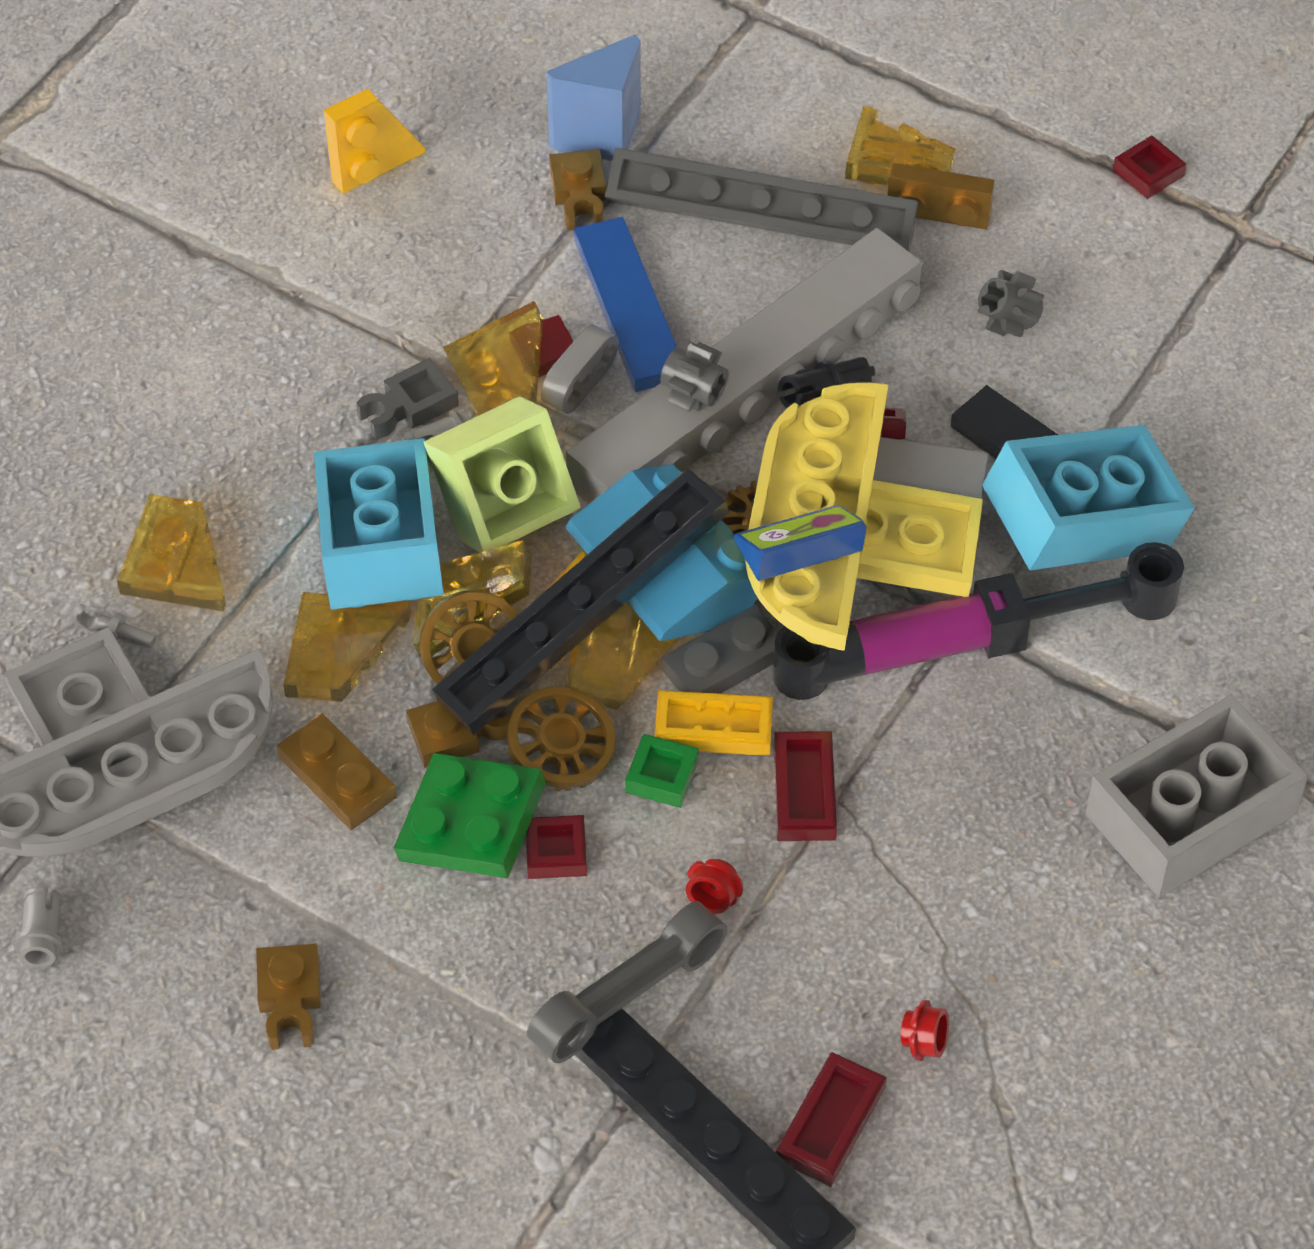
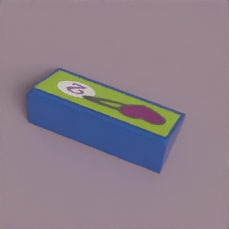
(801, 541)

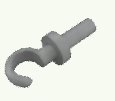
(116, 624)

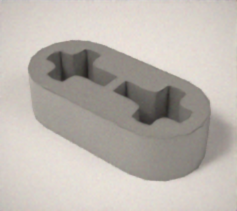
(579, 369)

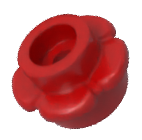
(714, 885)
(925, 1030)

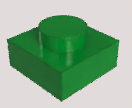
(661, 770)

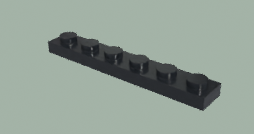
(580, 601)
(712, 1138)

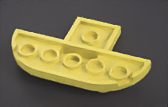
(913, 534)

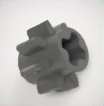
(1010, 303)
(694, 376)

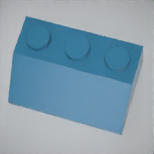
(693, 592)

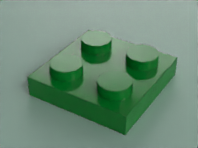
(470, 815)

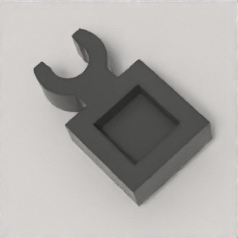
(411, 395)

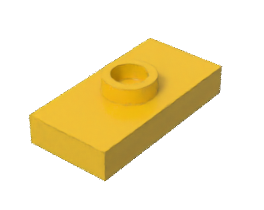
(715, 721)

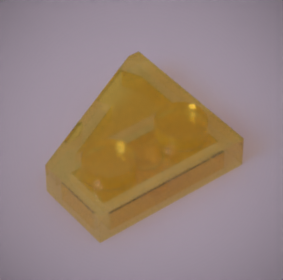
(879, 146)
(500, 359)

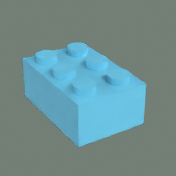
(1086, 495)
(377, 524)

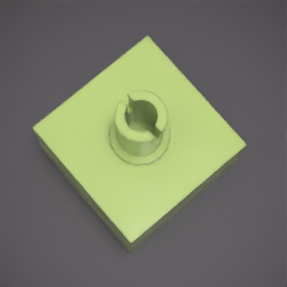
(502, 474)

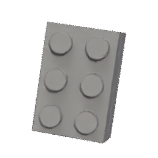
(1195, 795)

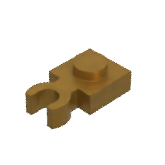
(578, 184)
(441, 733)
(287, 987)

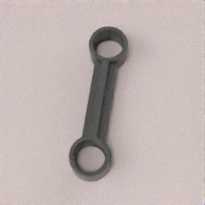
(570, 1020)

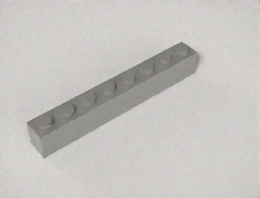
(788, 337)

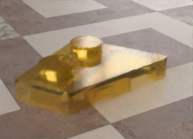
(173, 556)
(498, 571)
(337, 645)
(615, 658)

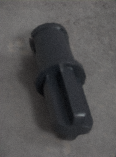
(824, 375)

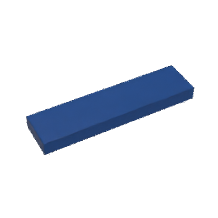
(626, 299)

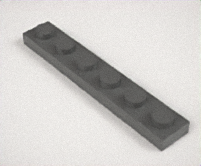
(757, 199)

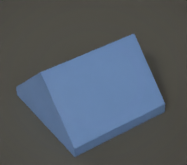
(596, 99)

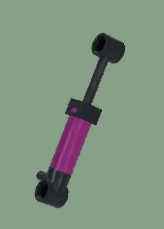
(989, 619)

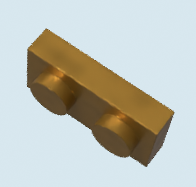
(944, 194)
(336, 771)

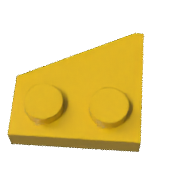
(366, 140)

